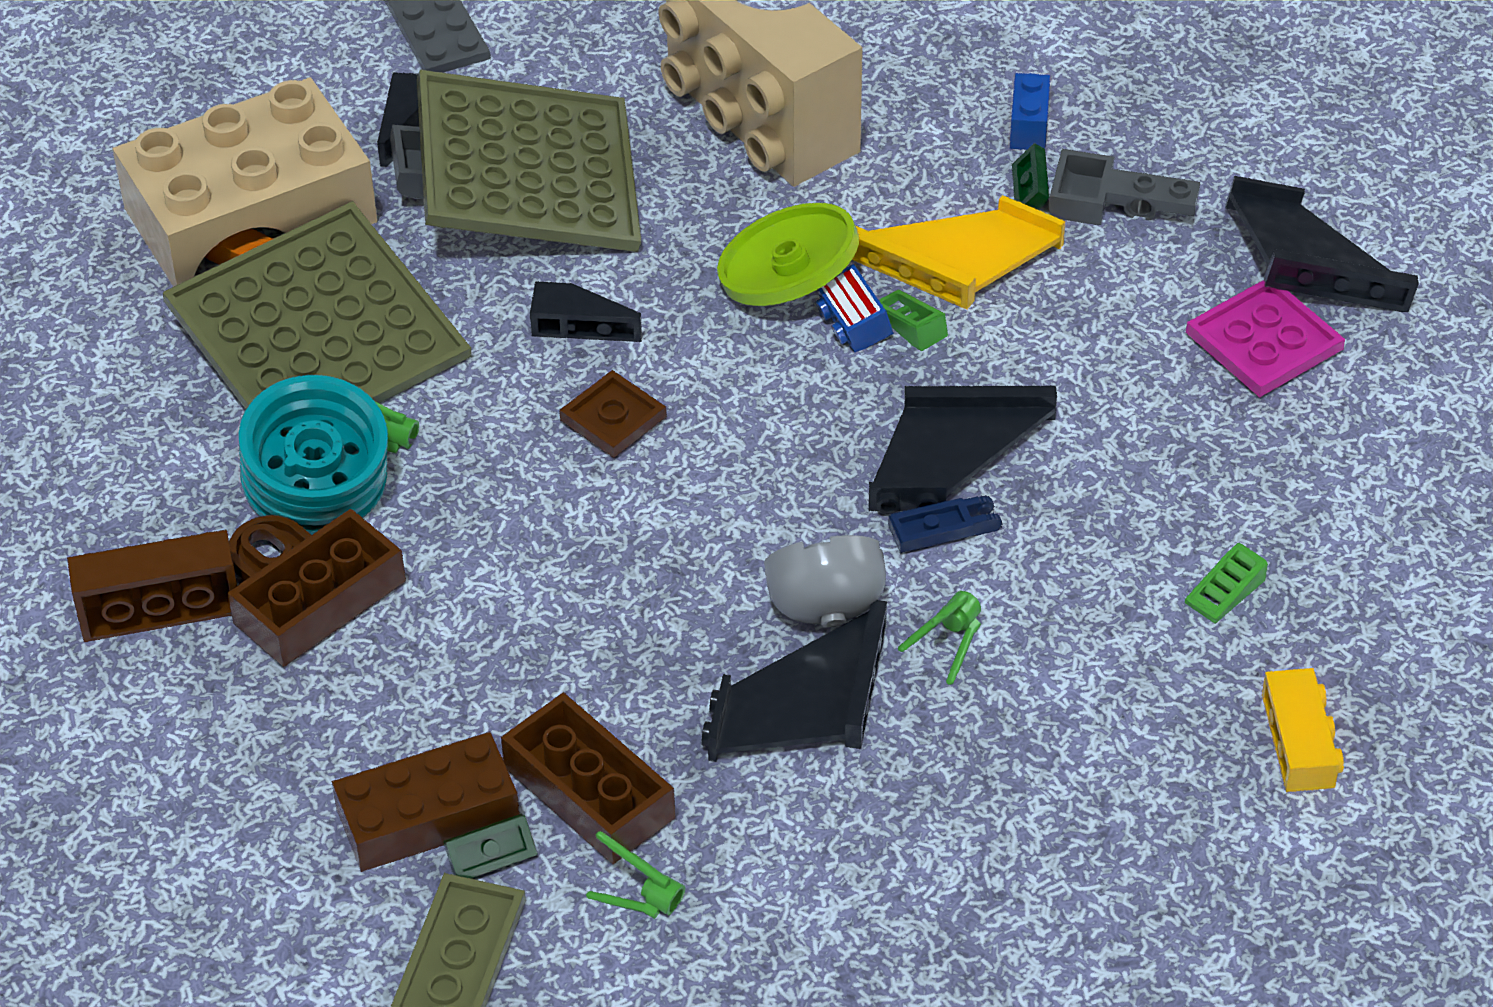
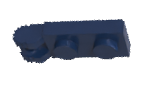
(943, 522)

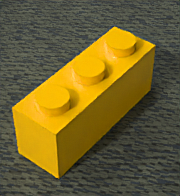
(1301, 730)

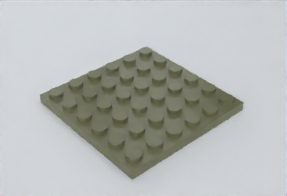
(526, 161)
(318, 305)

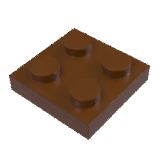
(613, 413)

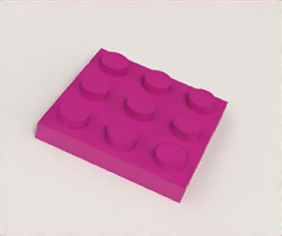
(1265, 337)

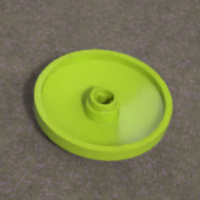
(788, 254)

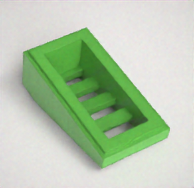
(919, 334)
(1241, 564)

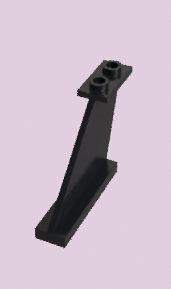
(1310, 254)
(952, 436)
(805, 696)

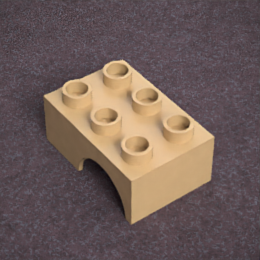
(771, 78)
(241, 169)

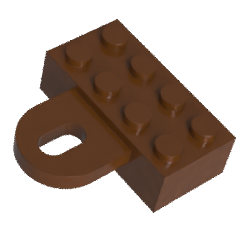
(313, 585)

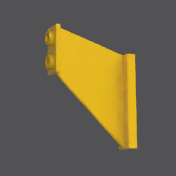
(961, 252)

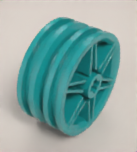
(325, 426)

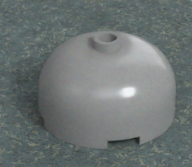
(826, 579)

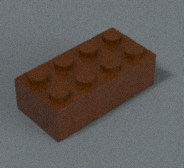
(152, 585)
(588, 776)
(424, 800)

